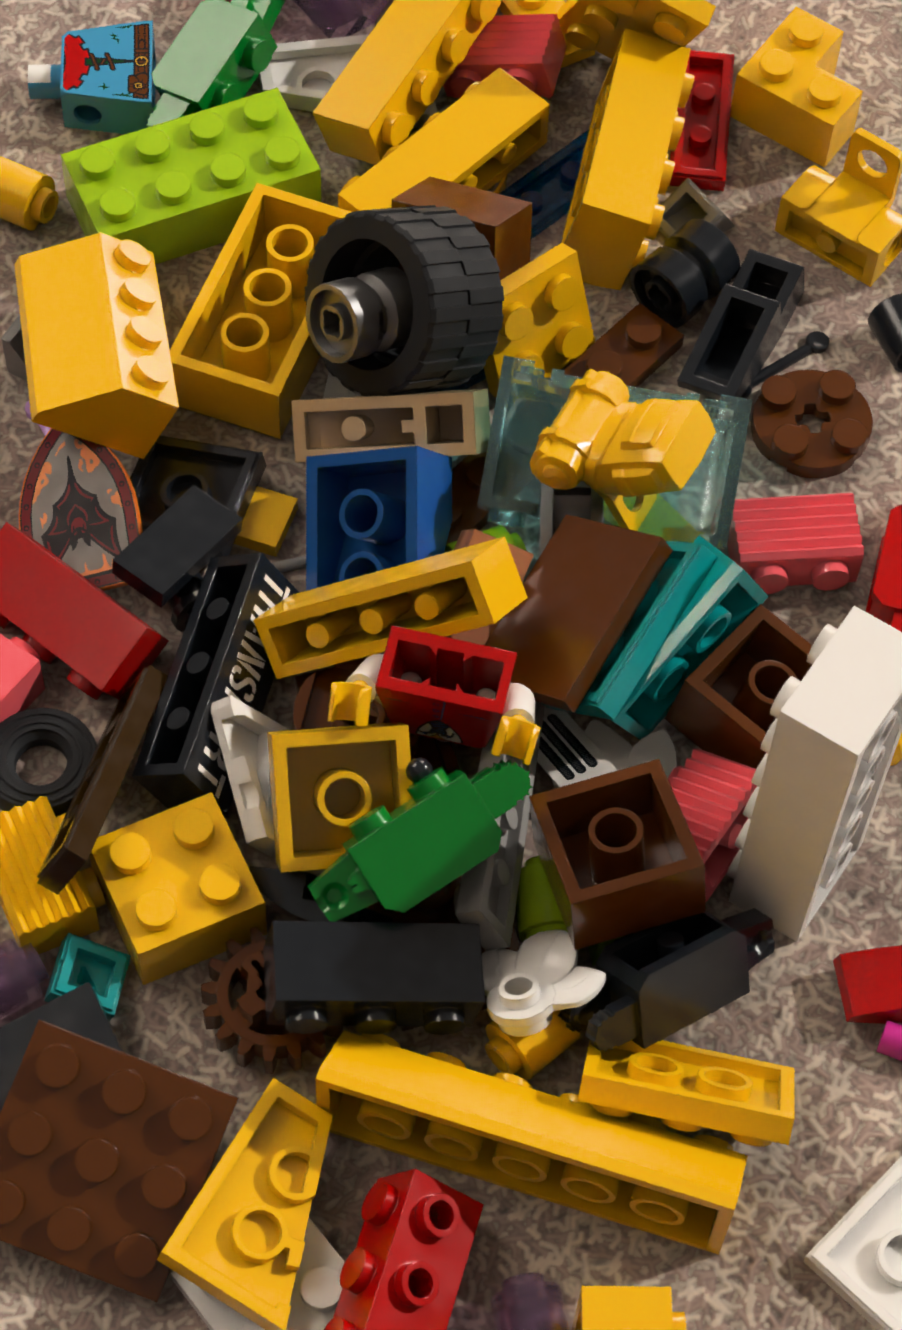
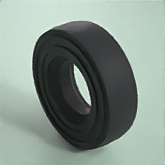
(43, 728)

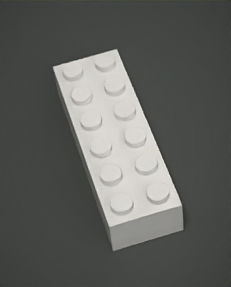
(820, 772)

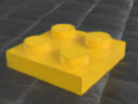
(543, 315)

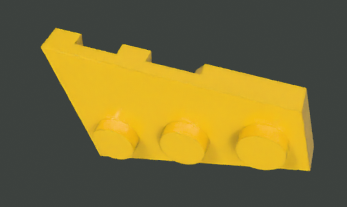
(252, 1213)

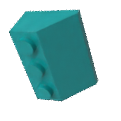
(710, 617)

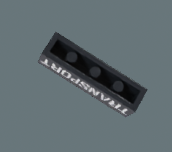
(214, 660)

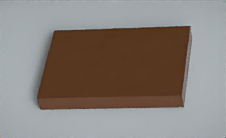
(578, 607)

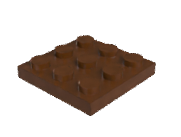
(103, 1157)

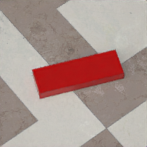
(705, 133)

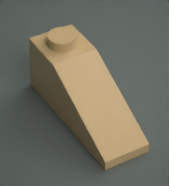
(435, 420)

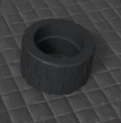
(451, 287)

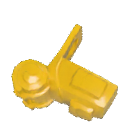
(621, 445)

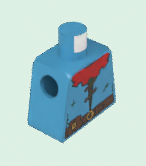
(101, 78)

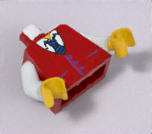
(443, 693)

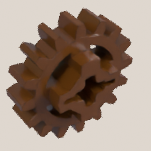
(247, 1022)

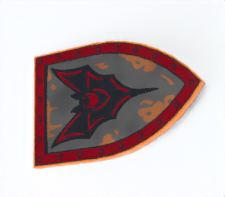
(80, 505)

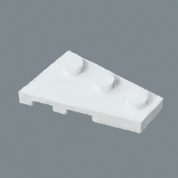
(309, 68)

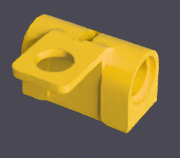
(850, 215)

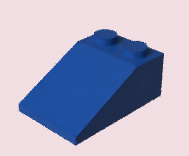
(374, 511)

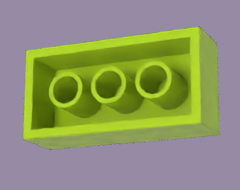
(190, 176)

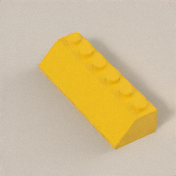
(531, 1139)

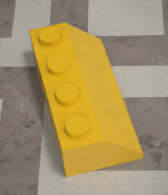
(96, 342)

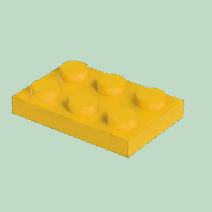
(601, 23)
(693, 1090)

